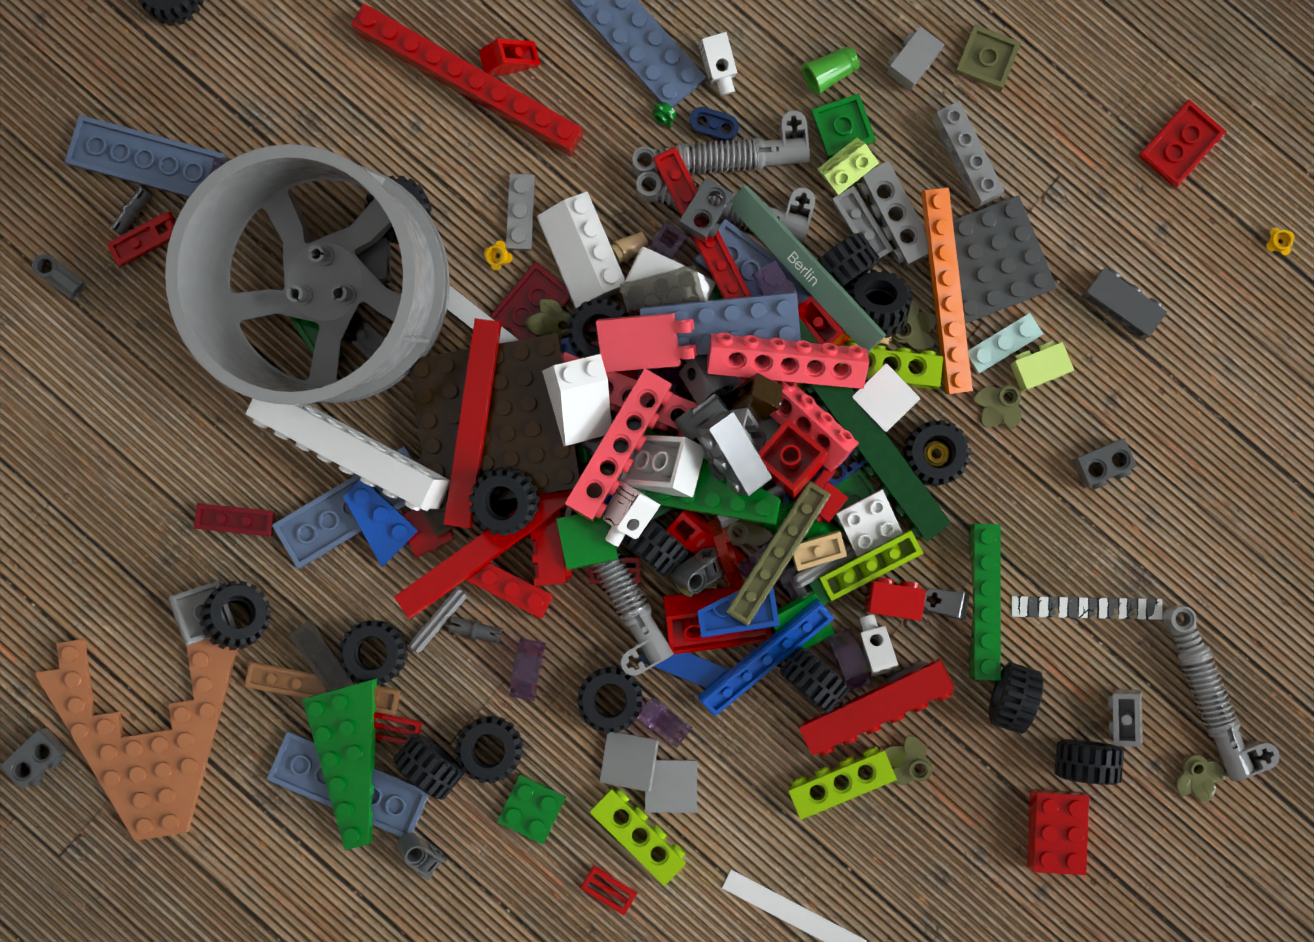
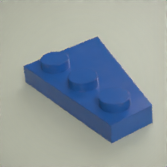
(379, 521)
(715, 622)

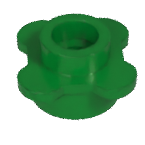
(664, 114)

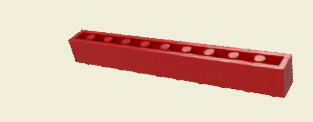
(467, 80)

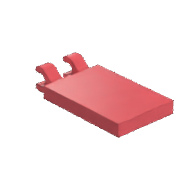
(643, 342)

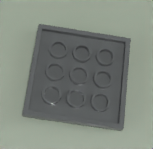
(999, 259)

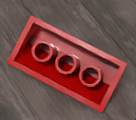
(684, 629)

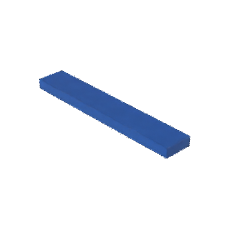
(766, 657)

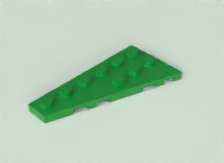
(717, 499)
(346, 751)

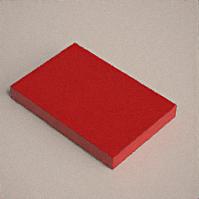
(1182, 143)

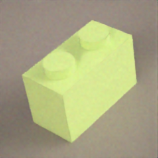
(1041, 366)

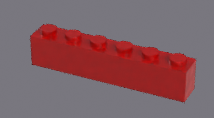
(876, 707)

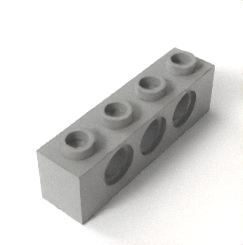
(967, 155)
(885, 178)

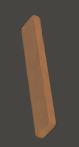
(306, 684)

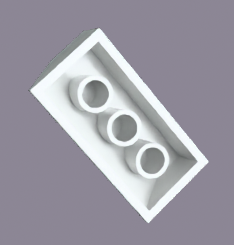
(581, 249)

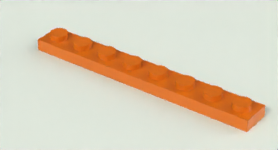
(946, 290)

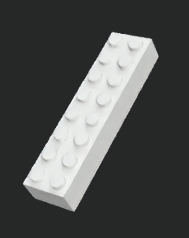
(353, 452)

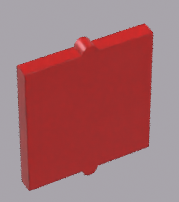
(425, 538)

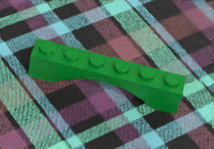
(986, 584)

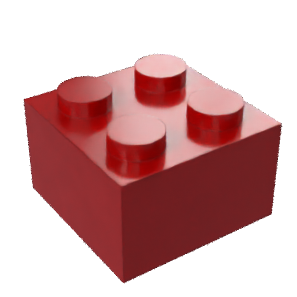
(792, 458)
(895, 600)

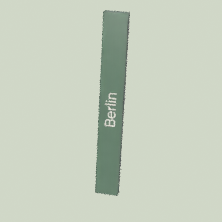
(806, 269)

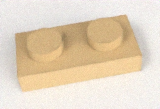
(819, 550)

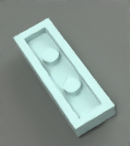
(1004, 343)

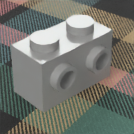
(915, 58)
(1127, 717)

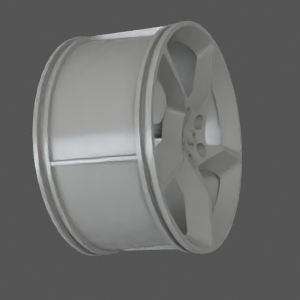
(320, 276)

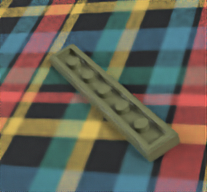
(778, 553)

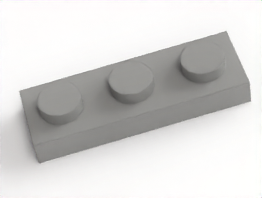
(520, 212)
(859, 219)

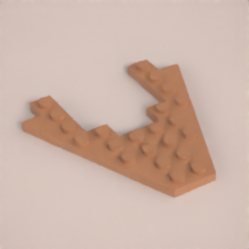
(147, 775)

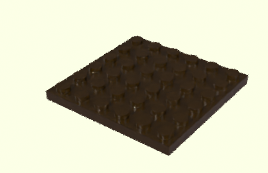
(519, 422)

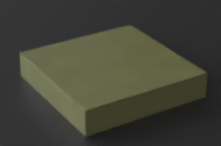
(988, 57)

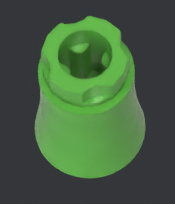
(829, 69)

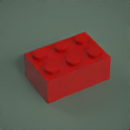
(1058, 832)

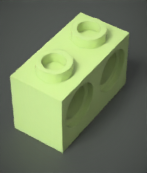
(848, 165)

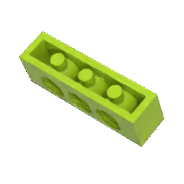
(929, 365)
(870, 565)
(808, 805)
(663, 868)

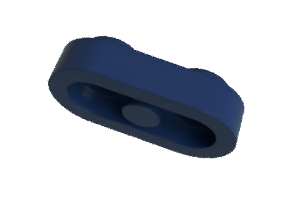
(715, 121)

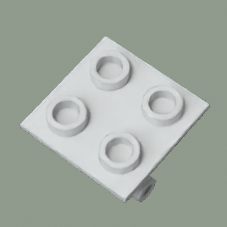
(869, 523)

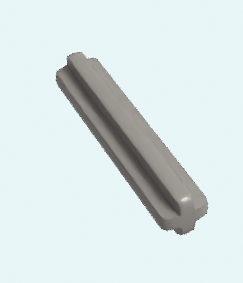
(813, 573)
(437, 620)

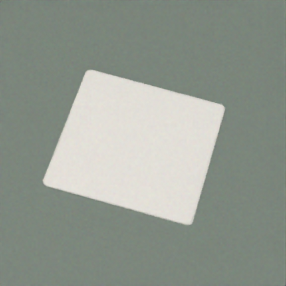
(886, 397)

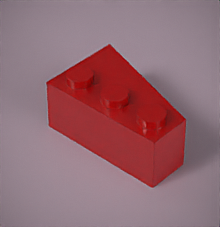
(548, 554)

